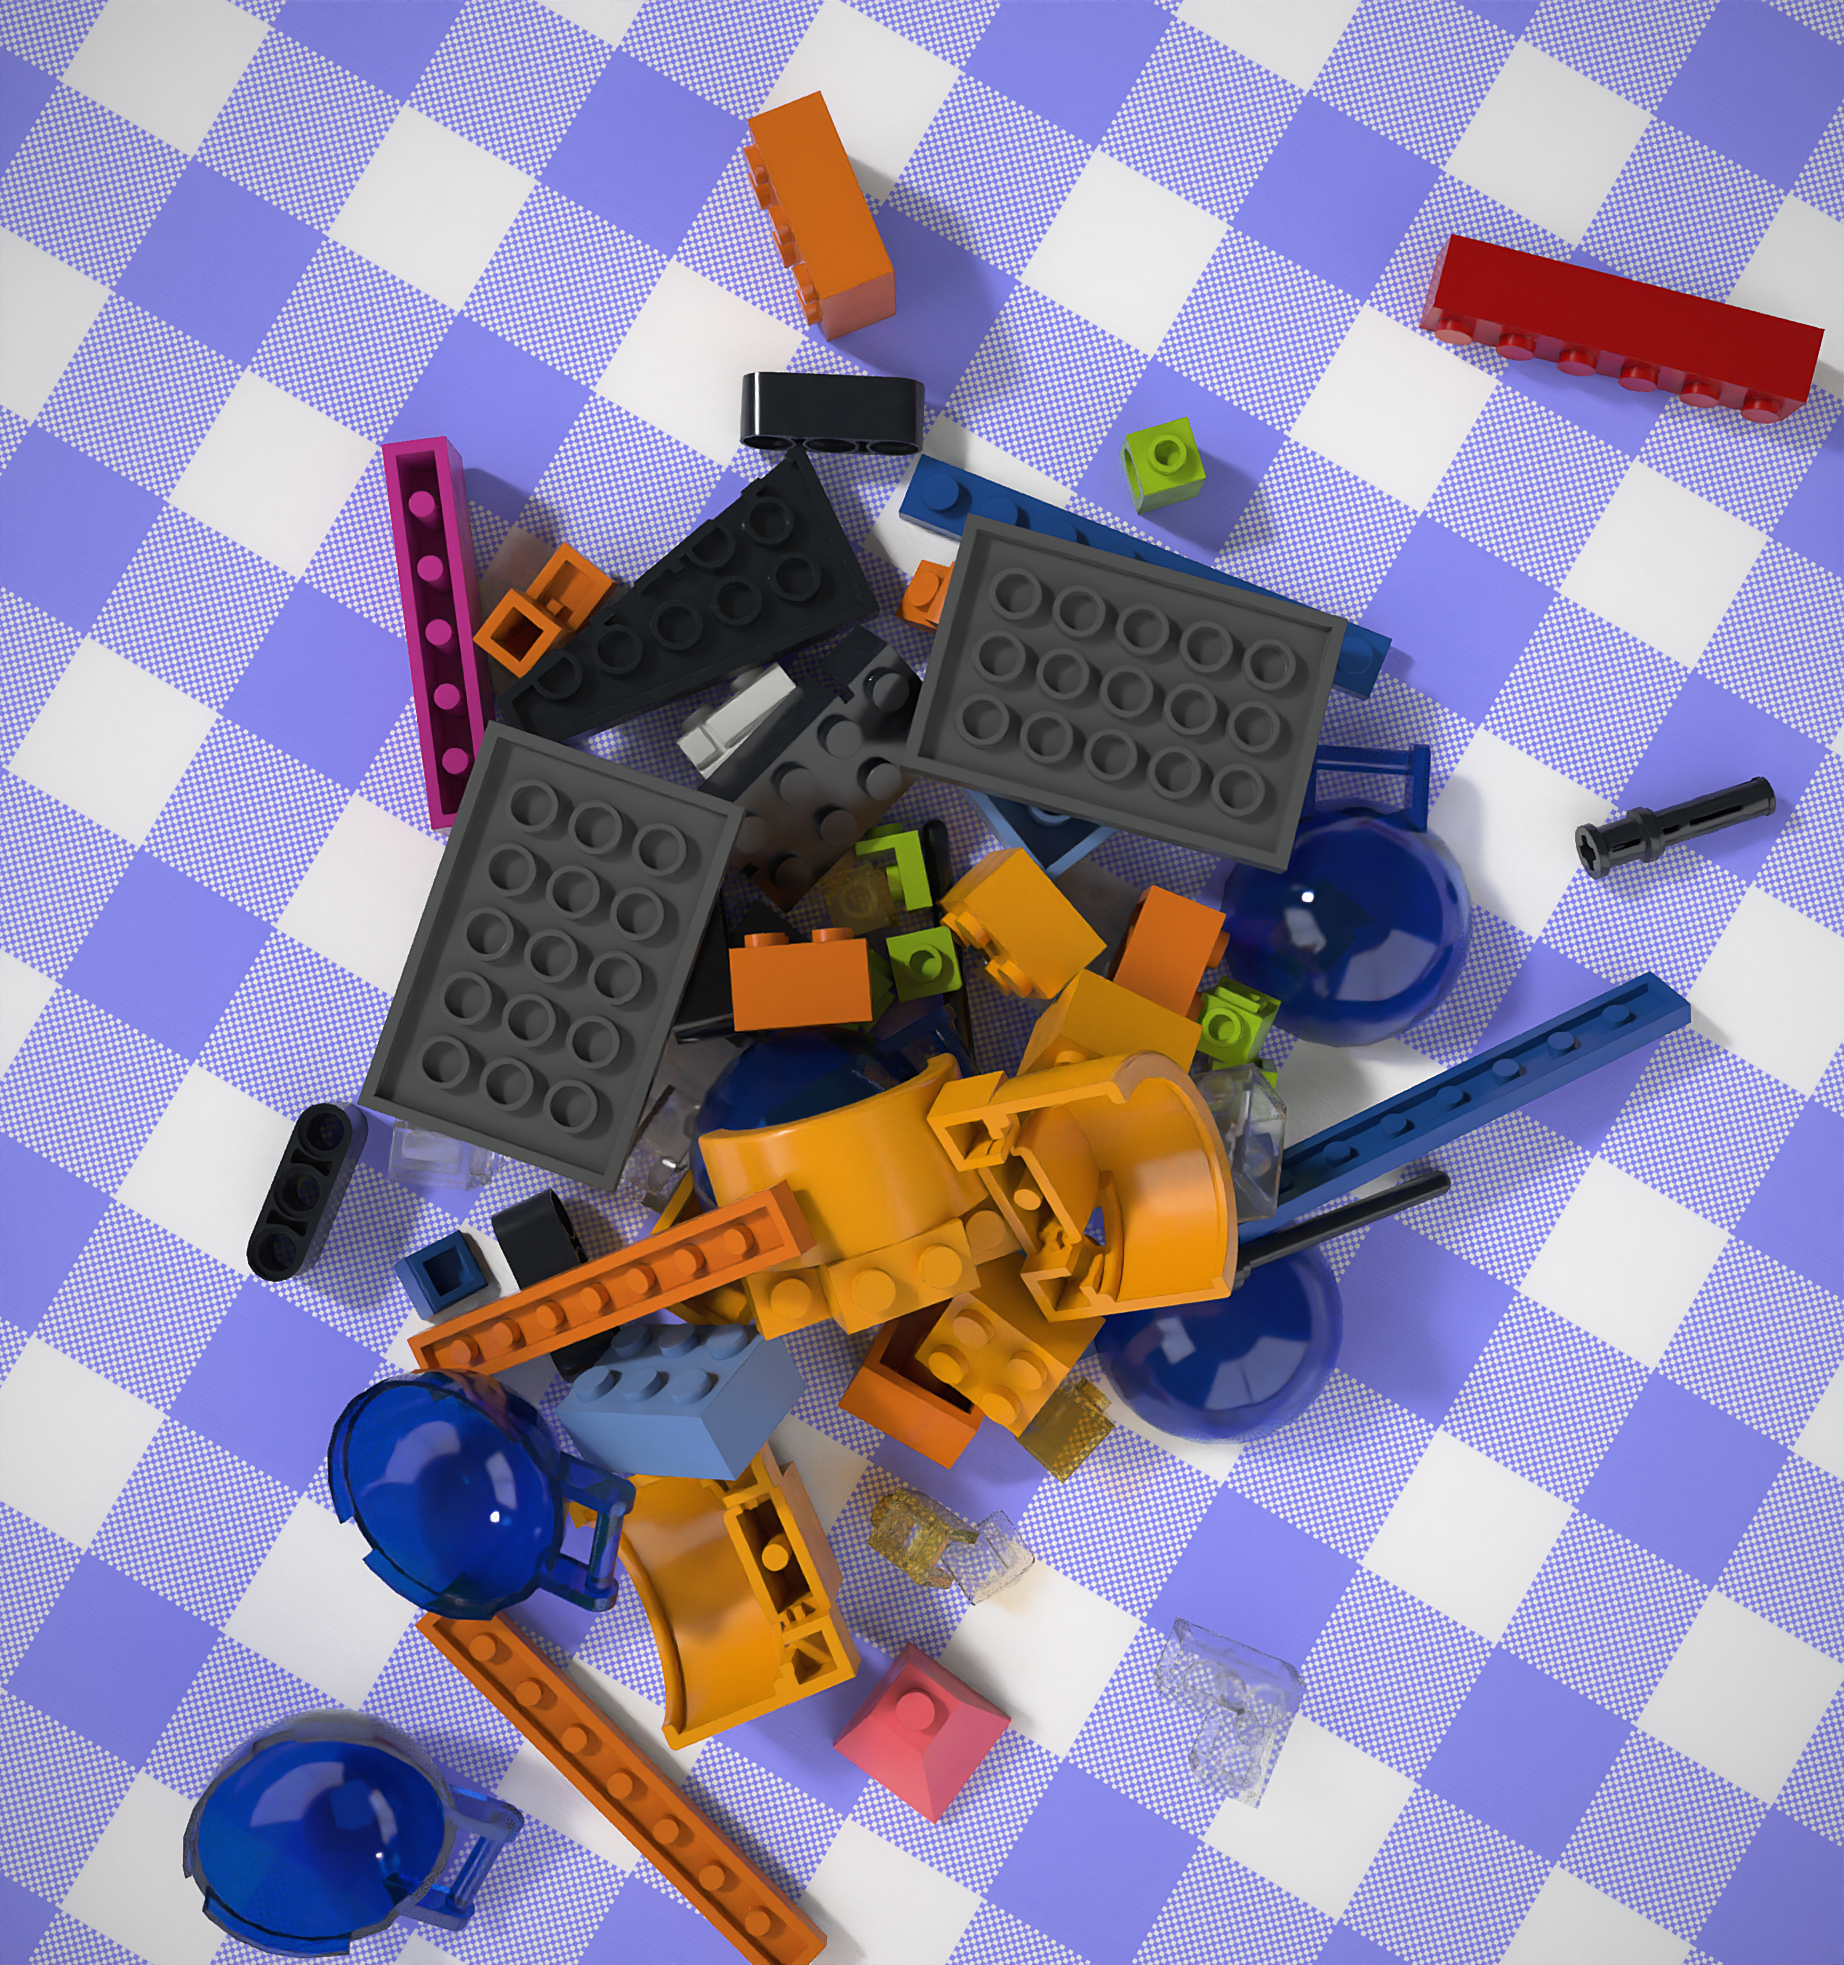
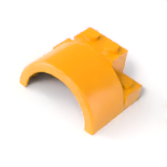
(1112, 1137)
(880, 1200)
(734, 1594)

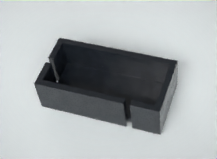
(821, 768)

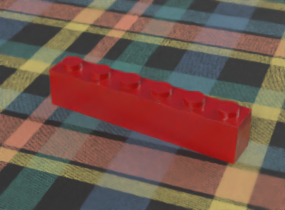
(1620, 330)

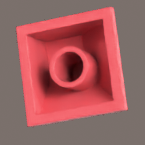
(922, 1732)

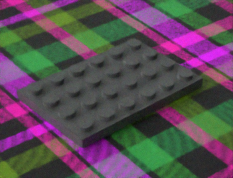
(1124, 694)
(552, 956)

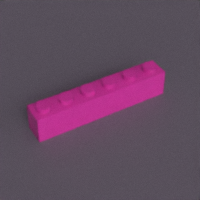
(440, 615)

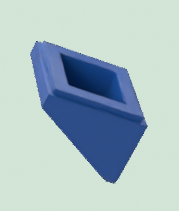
(440, 1275)

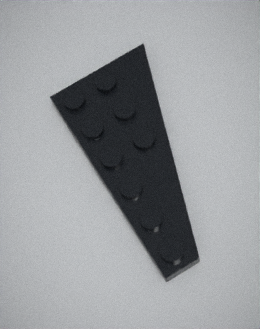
(719, 604)

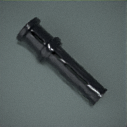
(1647, 833)

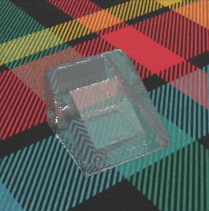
(992, 1563)

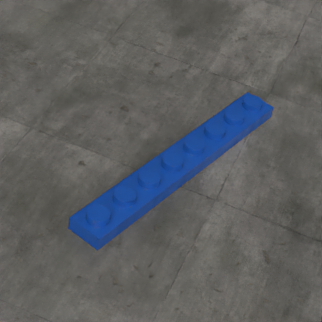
(945, 494)
(1471, 1095)

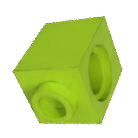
(1162, 465)

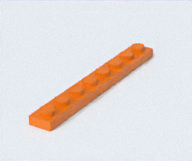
(622, 1284)
(628, 1788)

